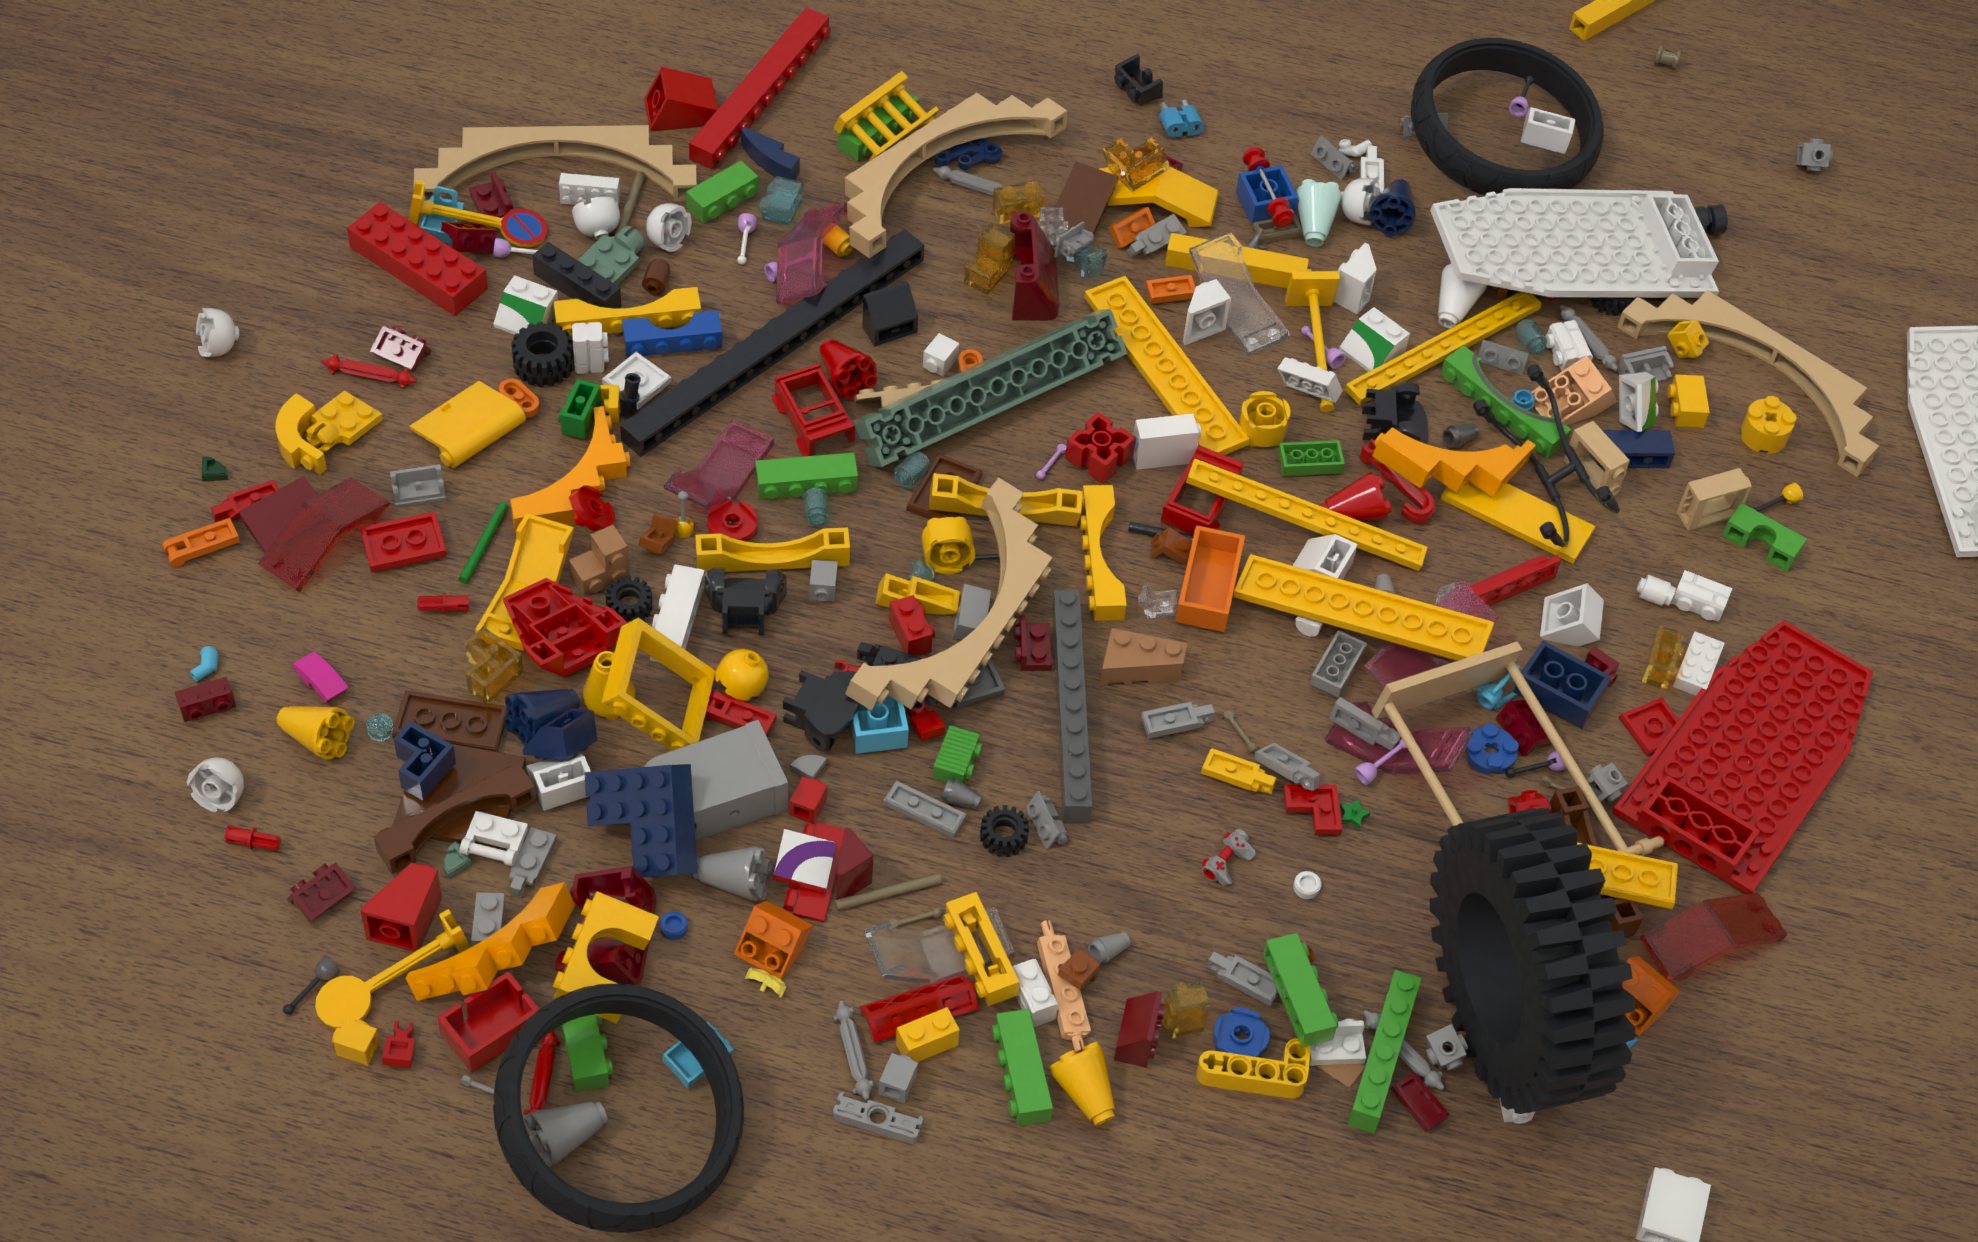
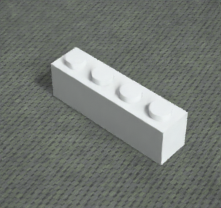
(679, 604)

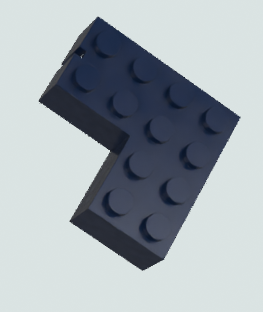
(658, 808)

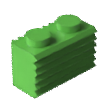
(957, 755)

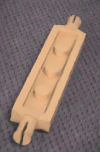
(1071, 1009)

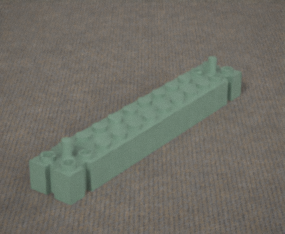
(989, 387)

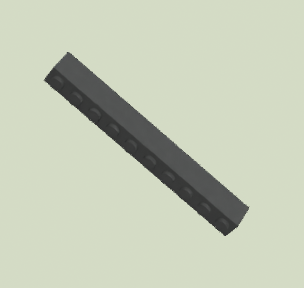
(1071, 707)

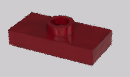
(1420, 1102)

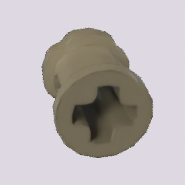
(1667, 57)

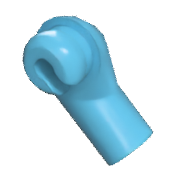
(208, 664)

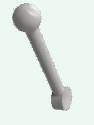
(468, 1081)

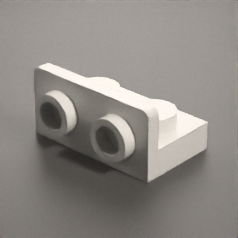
(1345, 1047)

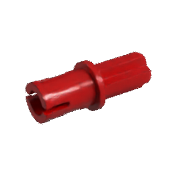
(443, 603)
(251, 838)

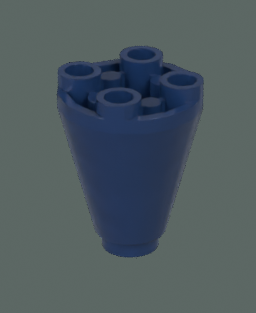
(1394, 209)
(534, 709)

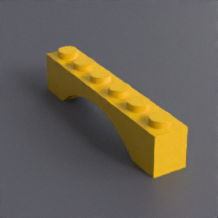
(669, 311)
(961, 496)
(738, 555)
(1107, 592)

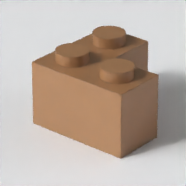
(602, 564)

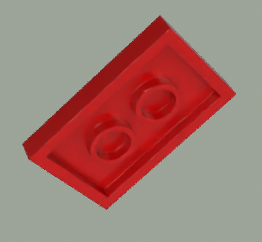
(403, 541)

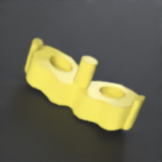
(768, 980)

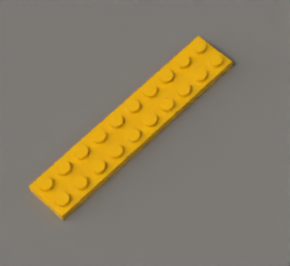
(1167, 366)
(1362, 609)

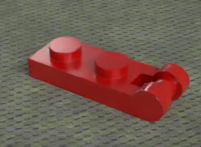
(737, 712)

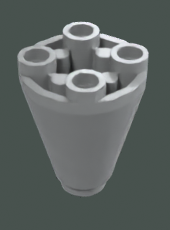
(737, 871)
(563, 1129)

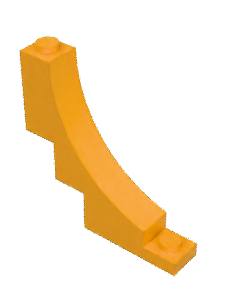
(1421, 462)

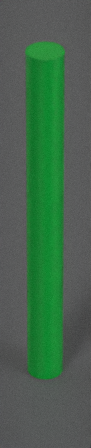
(483, 543)

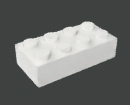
(579, 188)
(1310, 379)
(1698, 664)

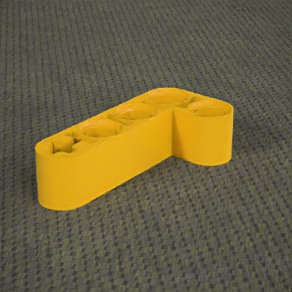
(1253, 1067)

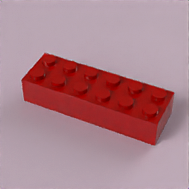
(417, 258)

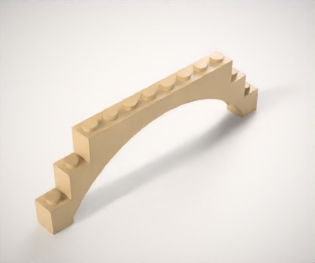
(970, 120)
(620, 145)
(1828, 387)
(948, 672)

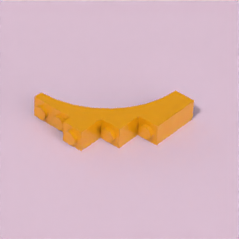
(601, 462)
(507, 948)

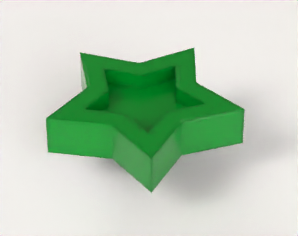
(1353, 813)

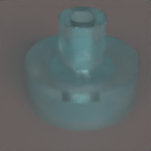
(922, 570)
(379, 727)

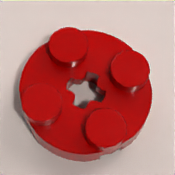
(591, 509)
(742, 512)

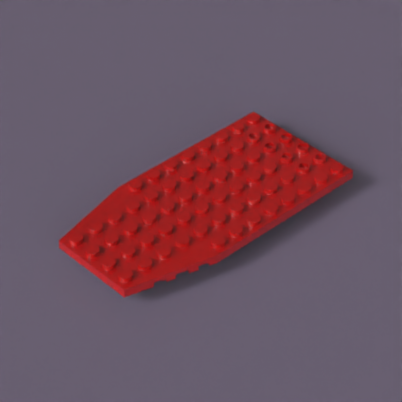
(1751, 755)

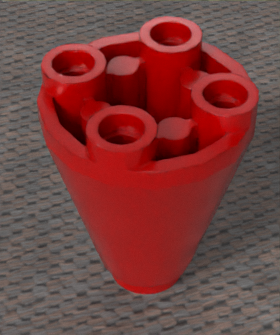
(847, 368)
(1361, 500)

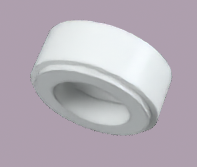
(1307, 885)

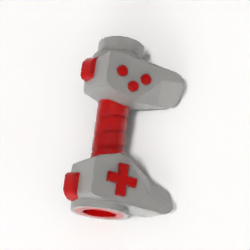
(1236, 843)

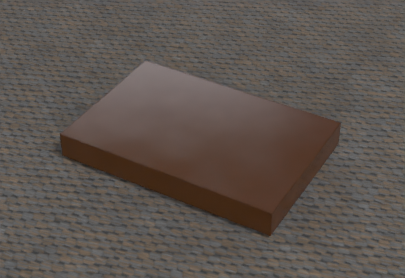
(1086, 196)
(941, 465)

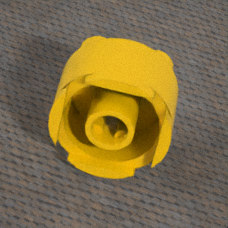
(1264, 419)
(1767, 425)
(948, 544)

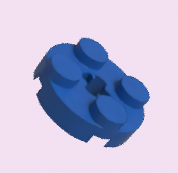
(1496, 738)
(1246, 1021)

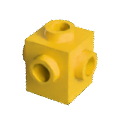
(1688, 339)

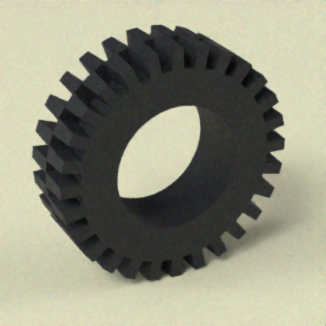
(1531, 960)

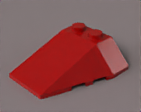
(561, 628)

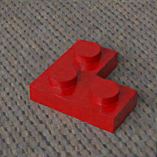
(1322, 804)

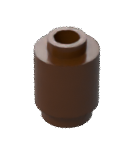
(656, 276)

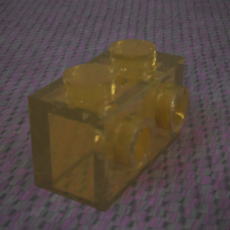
(1018, 198)
(1662, 658)
(1186, 1009)

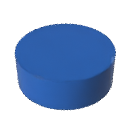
(673, 925)

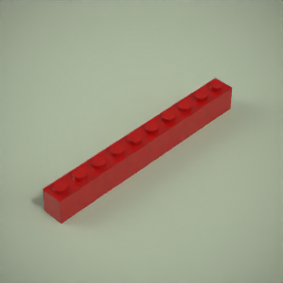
(759, 88)

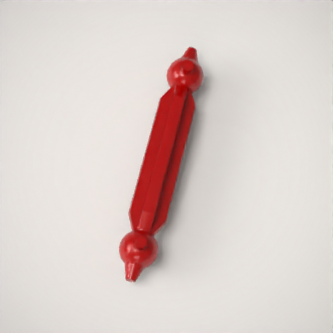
(369, 371)
(543, 1072)

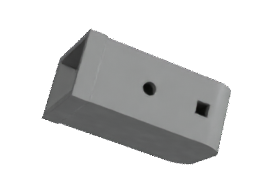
(732, 779)

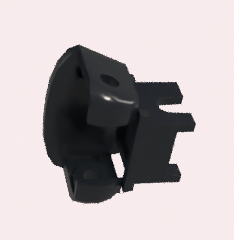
(1397, 410)
(744, 600)
(821, 707)

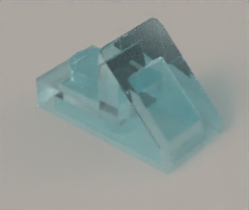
(1090, 260)

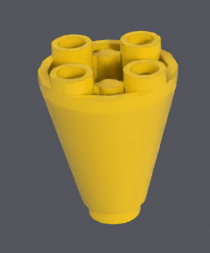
(596, 683)
(318, 728)
(1087, 1082)

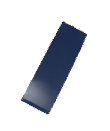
(770, 154)

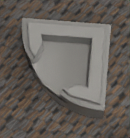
(808, 765)

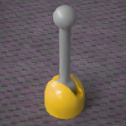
(685, 525)

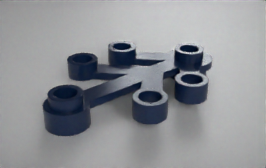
(986, 152)

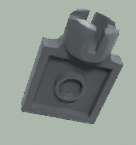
(985, 687)

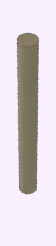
(631, 201)
(887, 892)

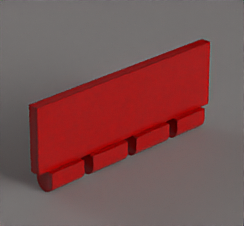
(808, 902)

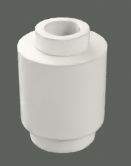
(1655, 590)

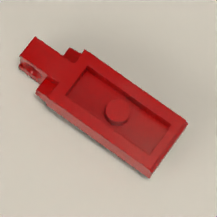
(239, 500)

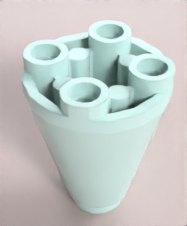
(1317, 209)

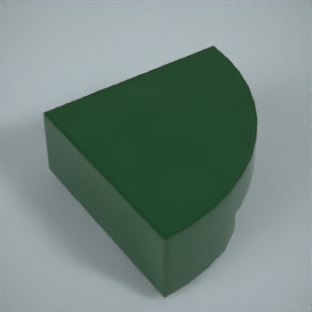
(213, 470)

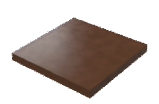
(470, 767)

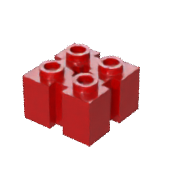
(1100, 447)

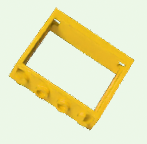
(643, 636)

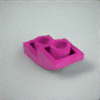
(321, 676)

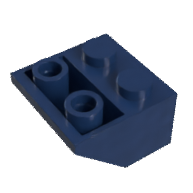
(564, 736)

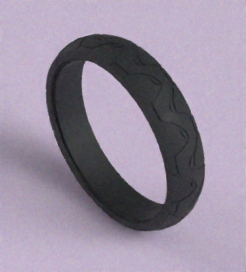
(1518, 60)
(688, 1029)

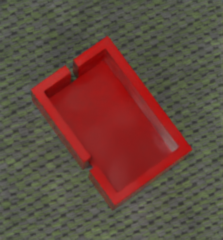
(490, 1021)

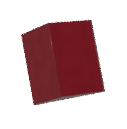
(854, 866)

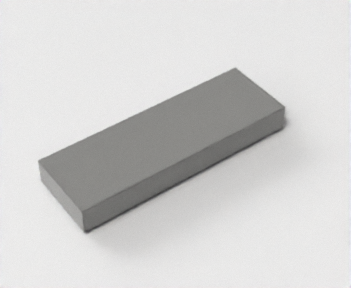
(924, 809)

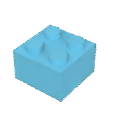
(881, 728)

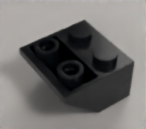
(889, 314)

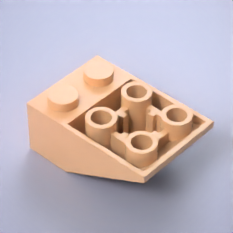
(1578, 393)

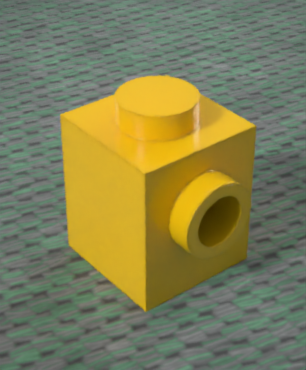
(356, 1041)

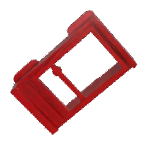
(818, 428)
(1187, 519)

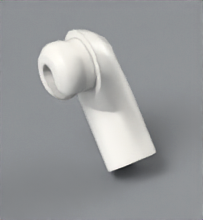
(1352, 150)

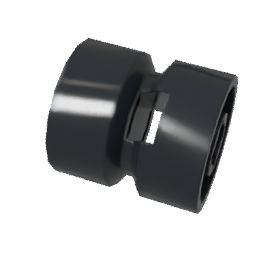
(1713, 218)

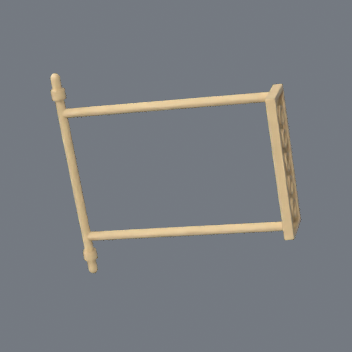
(1469, 674)

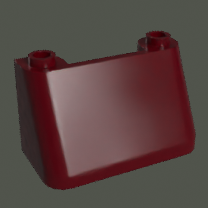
(1036, 277)
(609, 956)

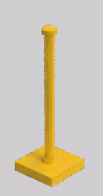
(1314, 290)

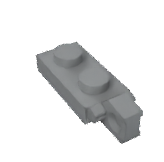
(1156, 236)
(1176, 719)
(1363, 724)
(1289, 765)
(531, 860)
(1244, 977)

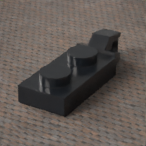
(882, 655)

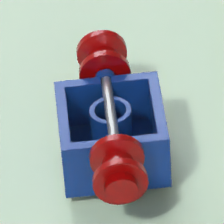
(1266, 190)

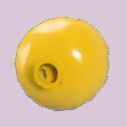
(743, 674)

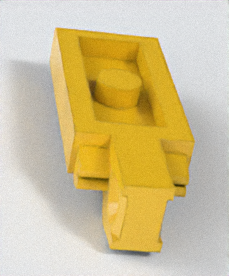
(1237, 772)

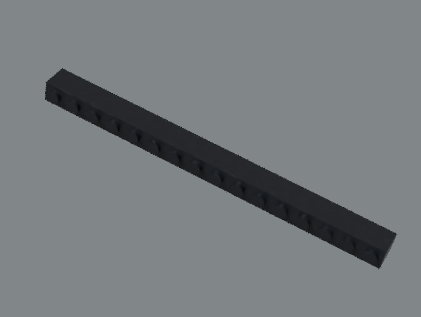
(769, 344)

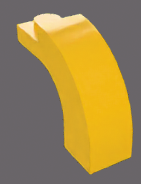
(291, 424)

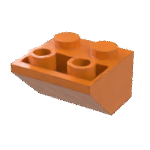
(772, 939)
(1651, 993)

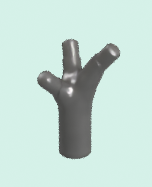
(1254, 243)

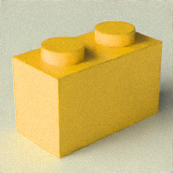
(1688, 401)
(928, 1035)

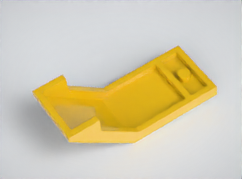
(1173, 192)
(537, 555)

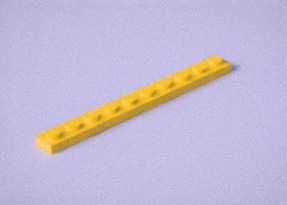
(1440, 347)
(1306, 514)

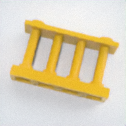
(880, 98)

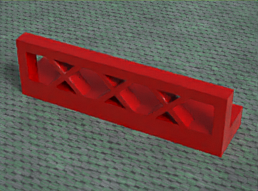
(1517, 579)
(889, 1013)

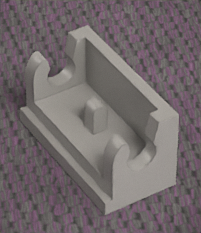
(1653, 361)
(418, 486)
(971, 611)

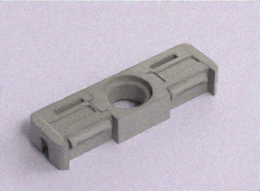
(895, 1125)

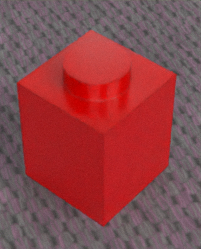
(808, 800)

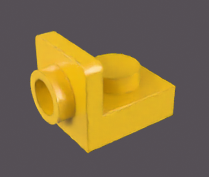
(611, 399)

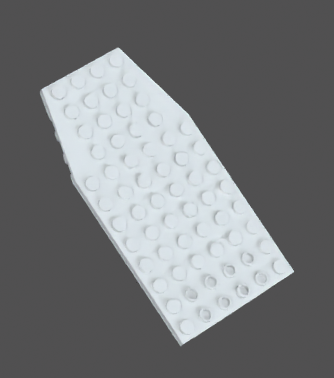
(1579, 242)
(1945, 417)

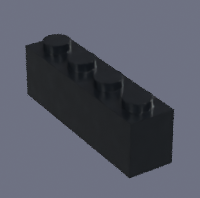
(575, 278)

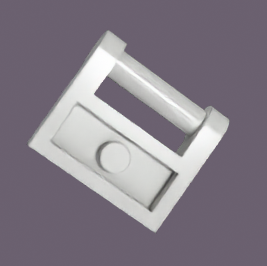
(496, 832)

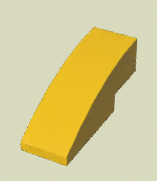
(933, 596)

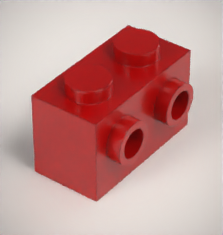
(911, 626)

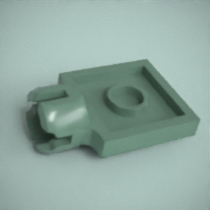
(615, 255)

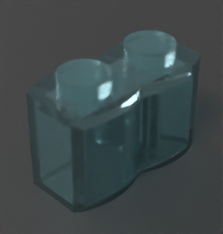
(781, 200)

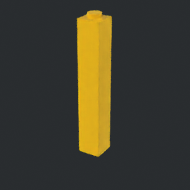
(1603, 14)
(1263, 265)

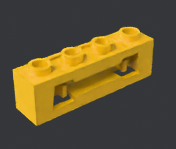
(995, 986)

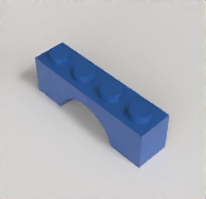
(700, 333)

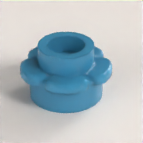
(1524, 399)

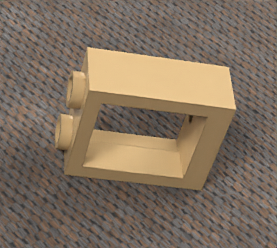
(1593, 440)
(1713, 498)

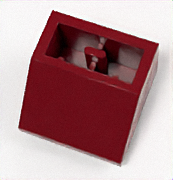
(1140, 1029)

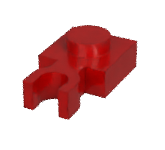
(925, 723)
(400, 1047)

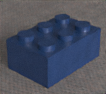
(1564, 683)

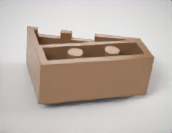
(1142, 658)

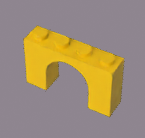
(603, 919)

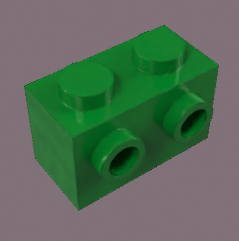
(578, 411)

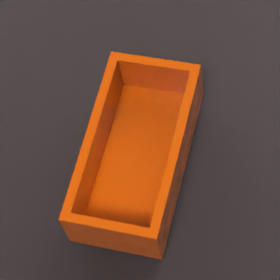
(1210, 578)

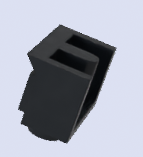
(1131, 68)

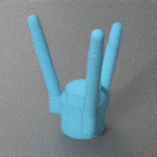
(1491, 695)

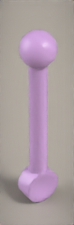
(1061, 449)

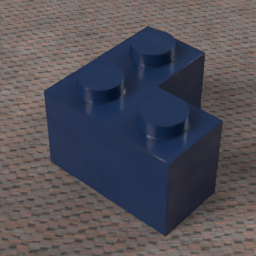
(425, 758)

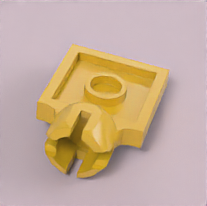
(342, 421)

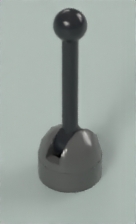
(324, 971)

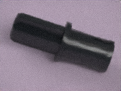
(630, 395)

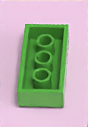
(1311, 458)

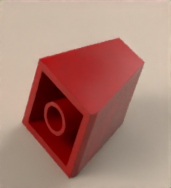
(679, 100)
(404, 908)

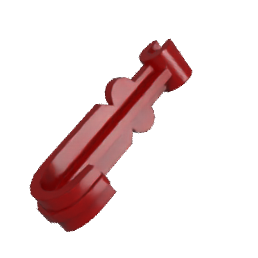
(1418, 496)

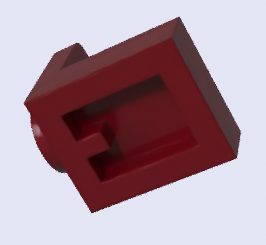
(1603, 663)

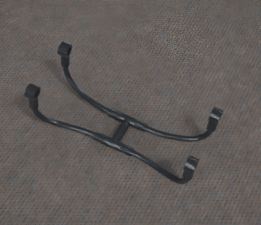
(1602, 494)

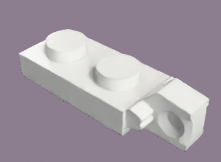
(1372, 167)

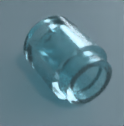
(1530, 336)
(911, 469)
(816, 506)

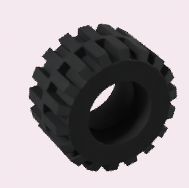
(543, 368)

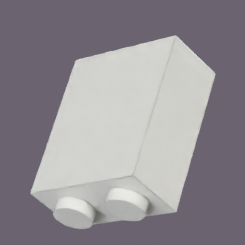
(1165, 441)
(1672, 1208)

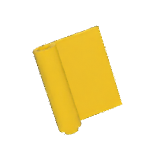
(469, 423)

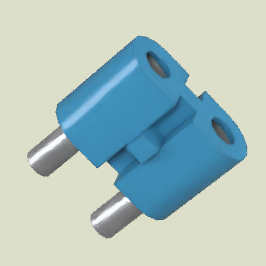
(1177, 122)

